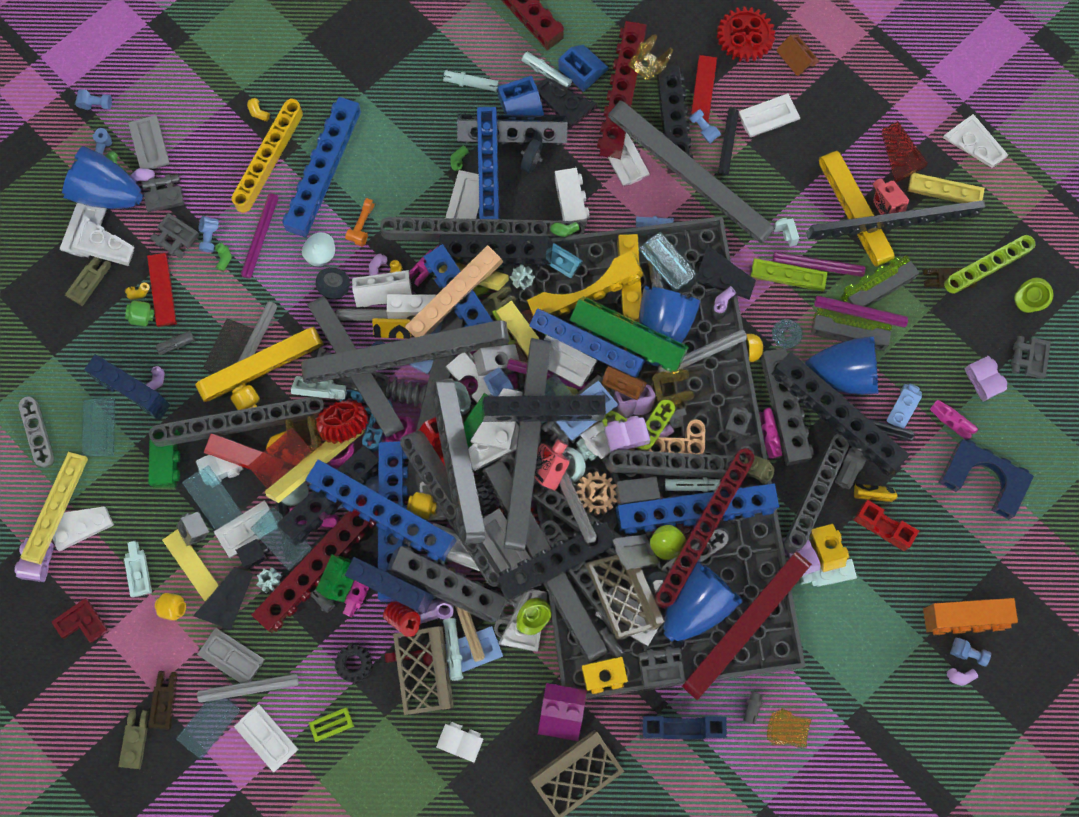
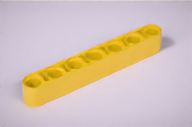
(267, 163)
(855, 206)
(259, 364)

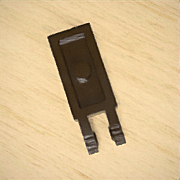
(942, 275)
(163, 702)

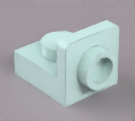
(790, 232)

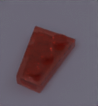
(901, 152)

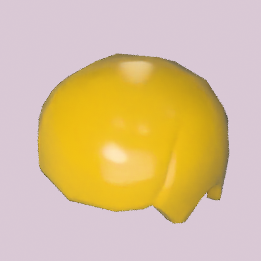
(754, 347)

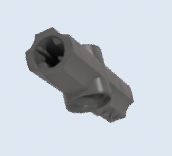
(852, 464)

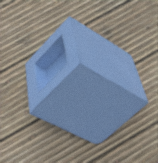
(497, 381)

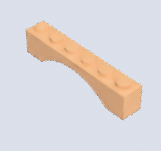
(436, 310)

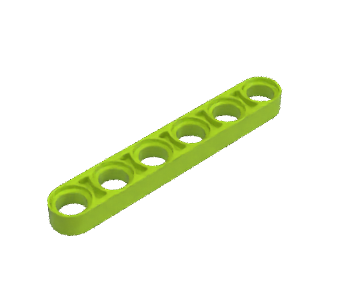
(991, 265)

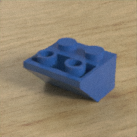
(581, 66)
(520, 98)

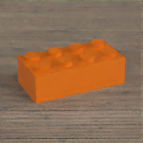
(969, 615)

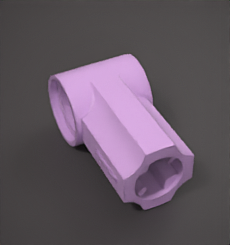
(436, 611)

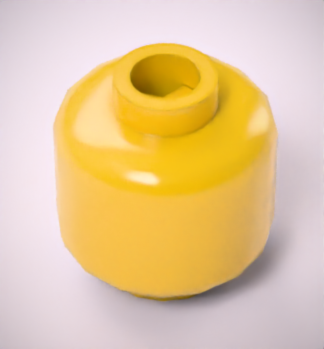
(244, 397)
(422, 505)
(170, 606)

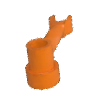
(356, 235)

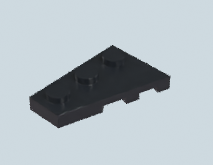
(564, 101)
(721, 274)
(225, 601)

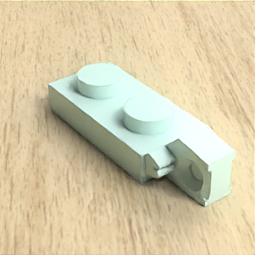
(322, 389)
(137, 571)
(838, 575)

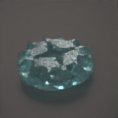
(794, 330)

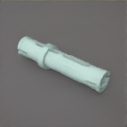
(541, 67)
(472, 81)
(670, 484)
(454, 657)

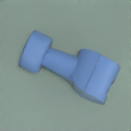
(85, 100)
(708, 132)
(102, 140)
(207, 226)
(963, 650)

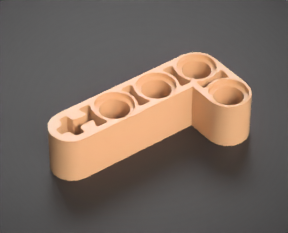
(683, 443)

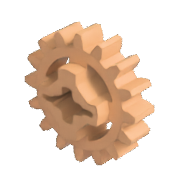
(602, 498)

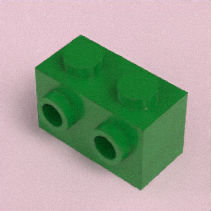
(334, 583)

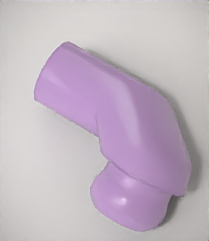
(142, 174)
(378, 260)
(722, 300)
(157, 378)
(666, 432)
(960, 678)

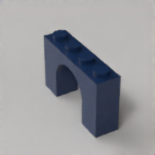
(116, 379)
(1013, 479)
(389, 585)
(683, 728)

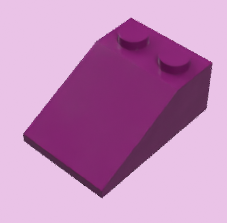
(562, 712)

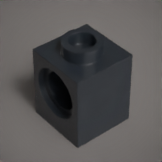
(252, 553)

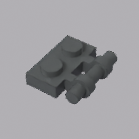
(163, 198)
(177, 230)
(1036, 360)
(661, 674)

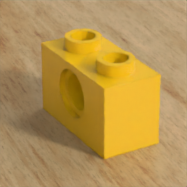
(829, 558)
(613, 666)

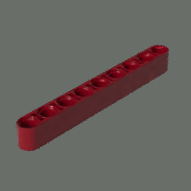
(711, 520)
(746, 625)

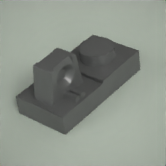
(675, 421)

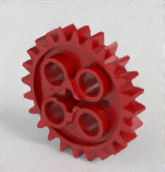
(746, 34)

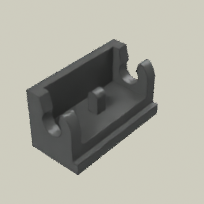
(637, 490)

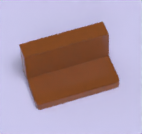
(797, 54)
(623, 383)

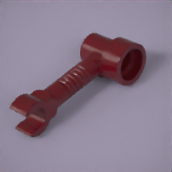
(427, 658)

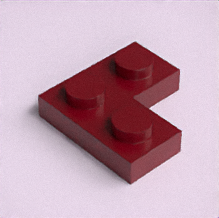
(82, 617)

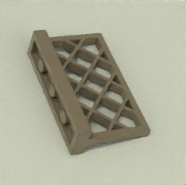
(641, 593)
(440, 671)
(562, 763)

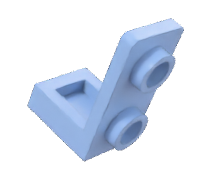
(905, 405)

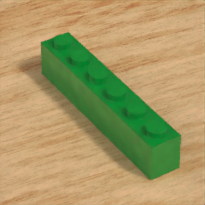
(628, 333)

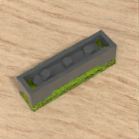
(882, 283)
(849, 327)

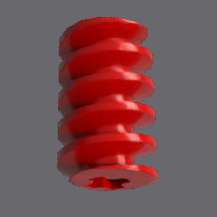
(402, 618)

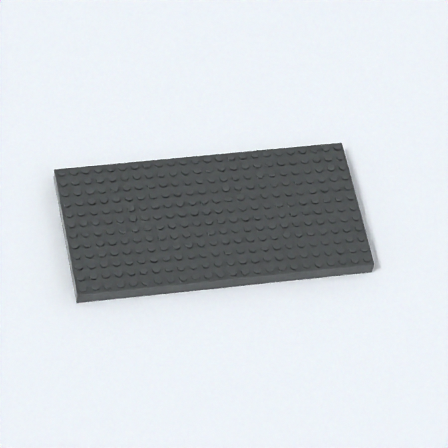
(718, 385)

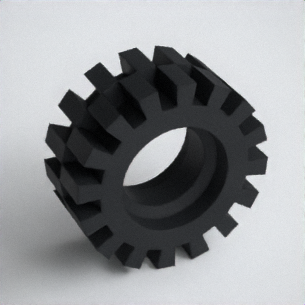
(485, 496)
(344, 654)

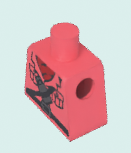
(889, 197)
(551, 464)

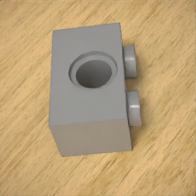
(486, 357)

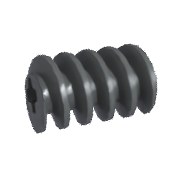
(405, 392)

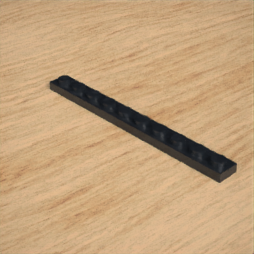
(893, 220)

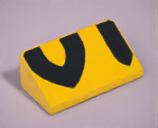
(391, 328)
(876, 493)

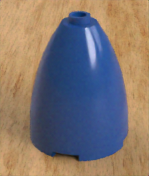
(100, 182)
(667, 313)
(848, 366)
(699, 605)

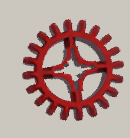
(342, 421)

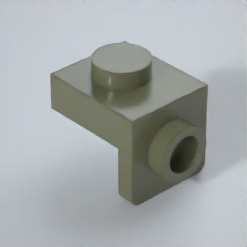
(760, 469)

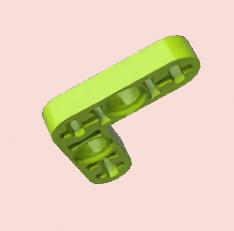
(658, 410)

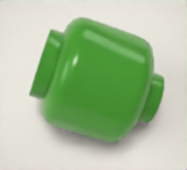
(139, 313)

